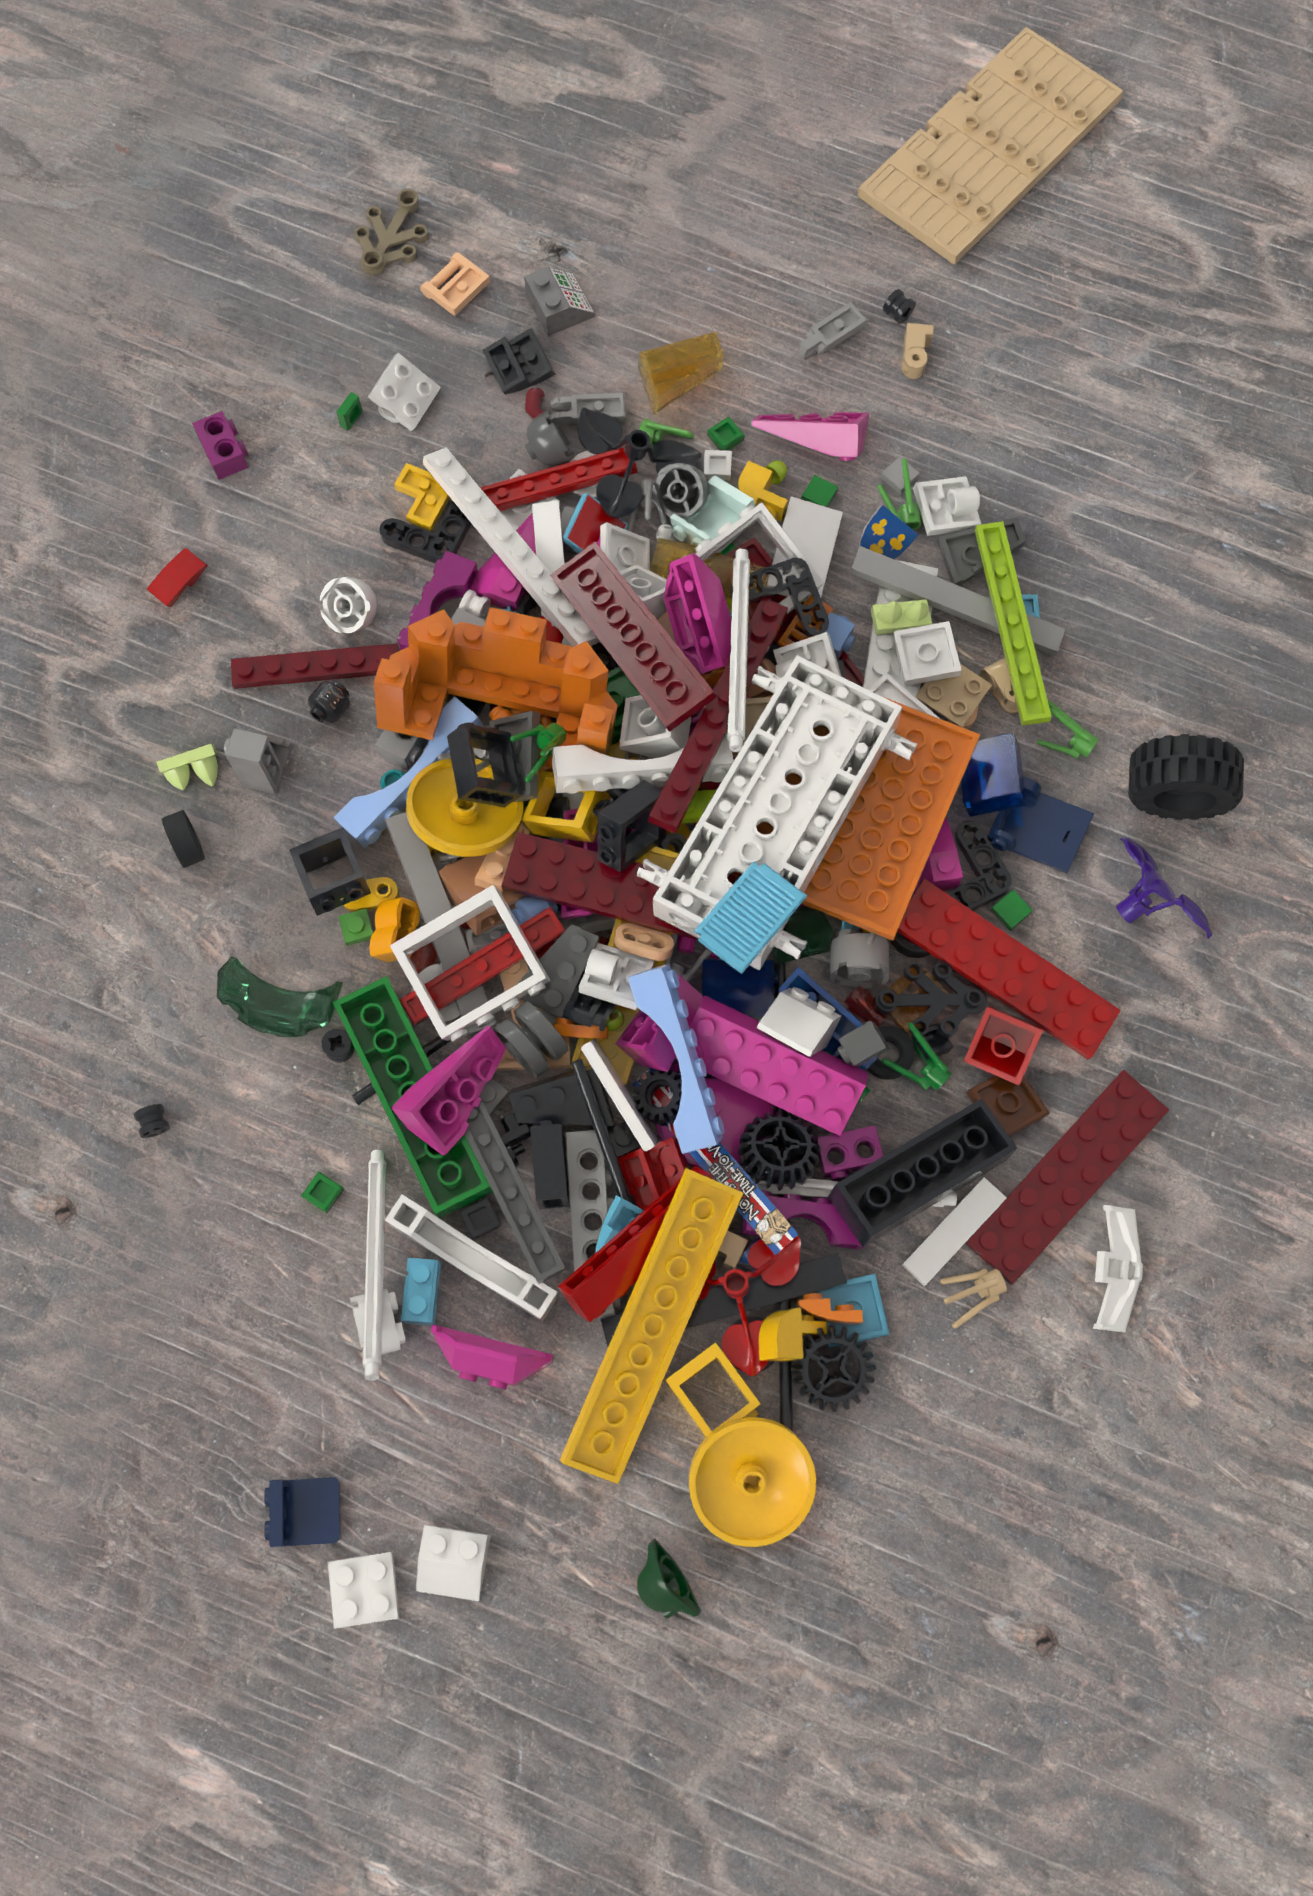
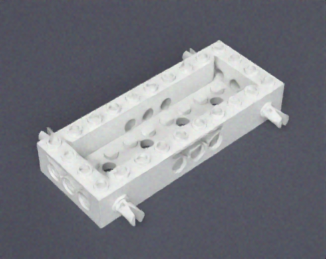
(756, 792)

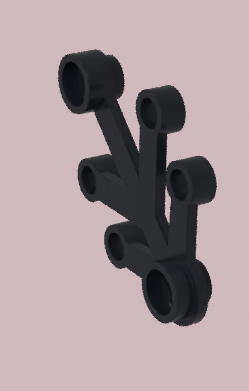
(934, 999)

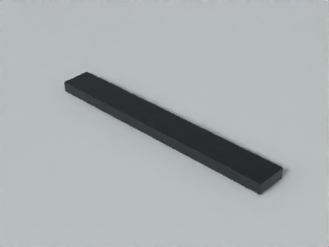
(811, 1278)

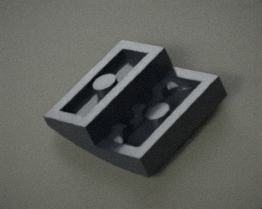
(518, 362)

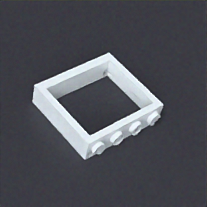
(773, 530)
(446, 923)

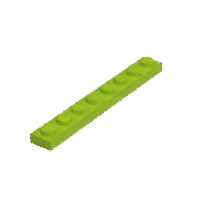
(1013, 624)

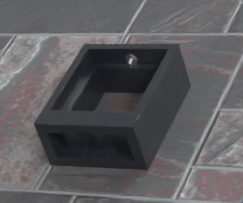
(506, 783)
(613, 845)
(324, 851)
(549, 1165)

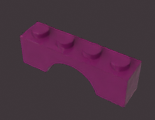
(451, 580)
(818, 1211)

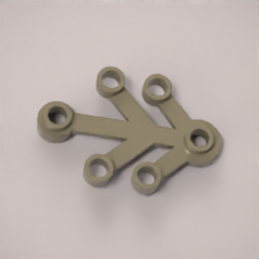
(390, 236)

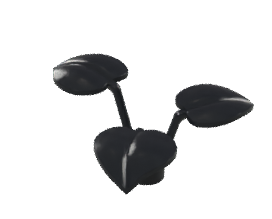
(600, 432)

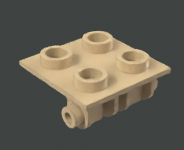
(955, 696)

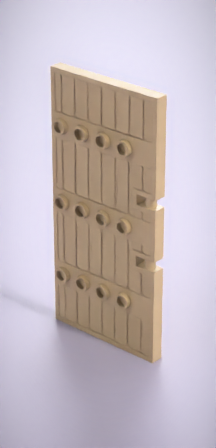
(990, 151)

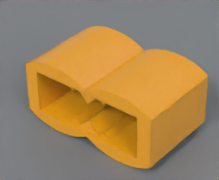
(392, 922)

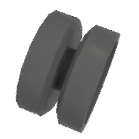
(531, 1038)

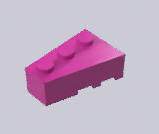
(646, 1040)

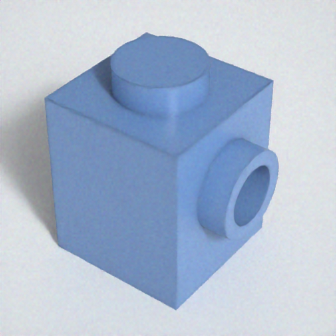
(840, 633)

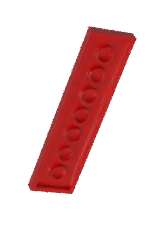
(1007, 969)

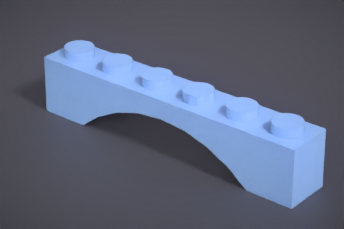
(366, 815)
(658, 997)

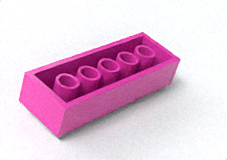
(810, 1087)

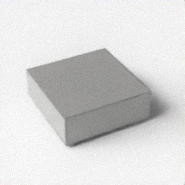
(894, 475)

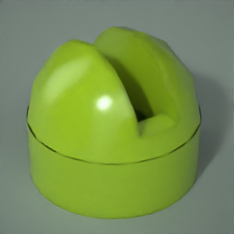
(779, 471)
(616, 1023)

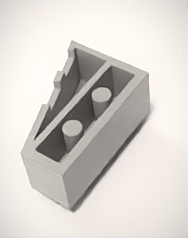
(257, 759)

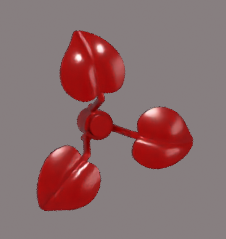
(739, 1341)

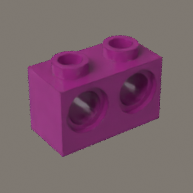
(222, 444)
(847, 1147)

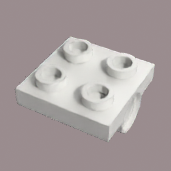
(403, 392)
(947, 505)
(814, 649)
(608, 975)

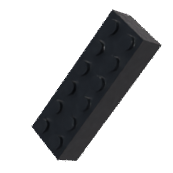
(921, 1172)

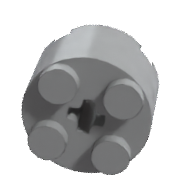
(858, 963)

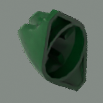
(664, 1585)

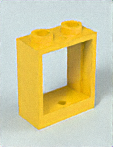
(580, 829)
(697, 1365)

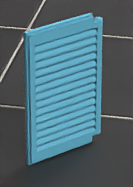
(749, 916)

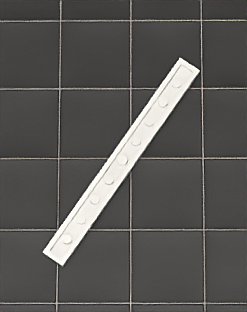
(508, 545)

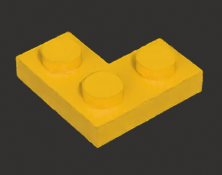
(429, 496)

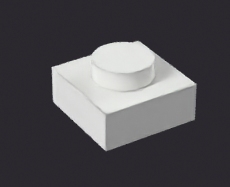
(717, 464)

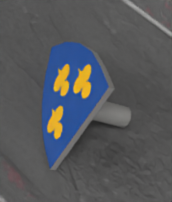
(886, 534)

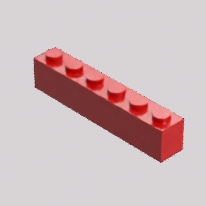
(618, 1262)

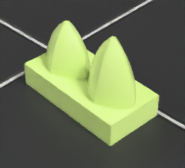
(900, 616)
(202, 761)

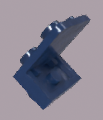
(302, 1511)

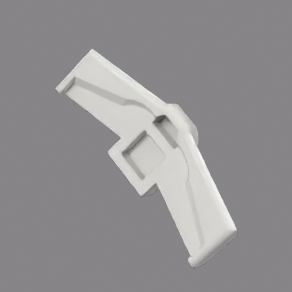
(1119, 1269)

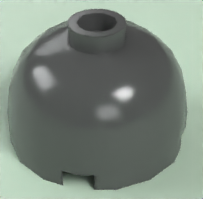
(548, 441)
(680, 490)

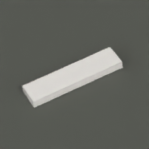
(954, 1231)

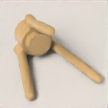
(988, 1285)

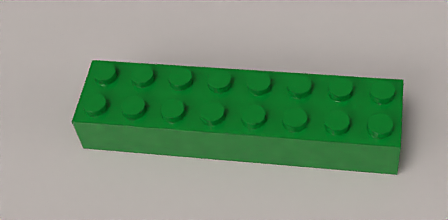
(394, 1064)

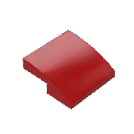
(653, 1171)

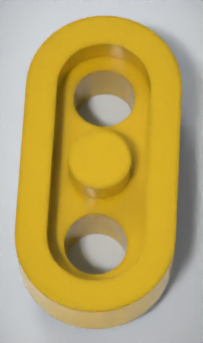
(372, 900)

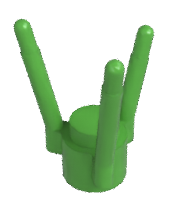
(657, 431)
(907, 512)
(1082, 740)

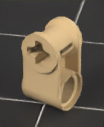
(1001, 687)

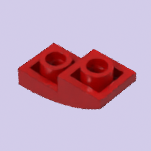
(176, 576)

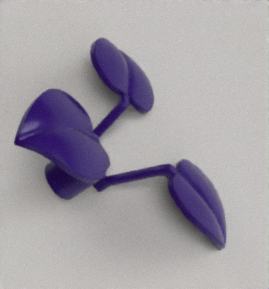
(1138, 902)

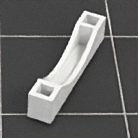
(582, 769)
(472, 1258)

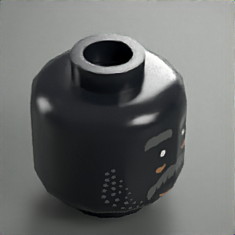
(329, 701)

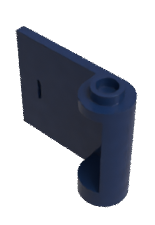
(1040, 829)

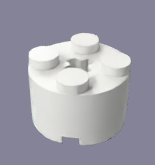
(391, 1333)

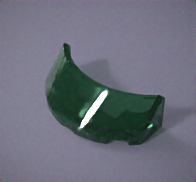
(274, 1008)

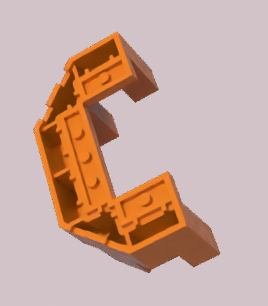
(498, 665)

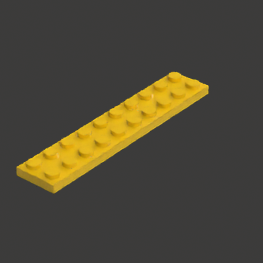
(651, 1327)

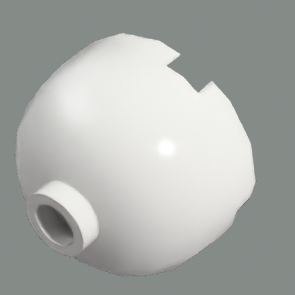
(348, 604)

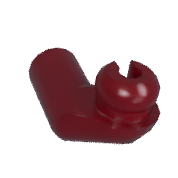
(533, 401)

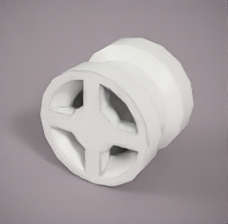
(475, 605)

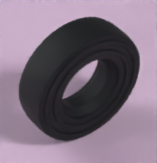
(906, 1053)

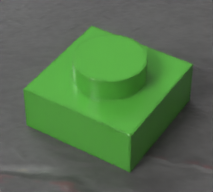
(356, 927)

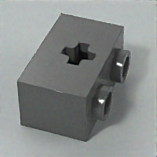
(862, 1044)

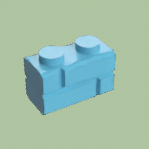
(421, 1291)

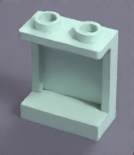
(722, 506)

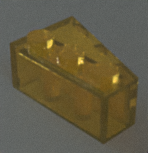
(678, 368)

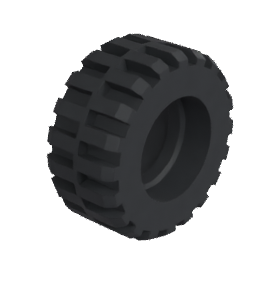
(1186, 777)

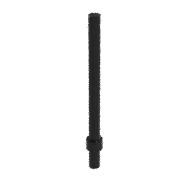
(601, 1131)

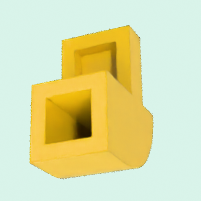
(755, 483)
(783, 1332)

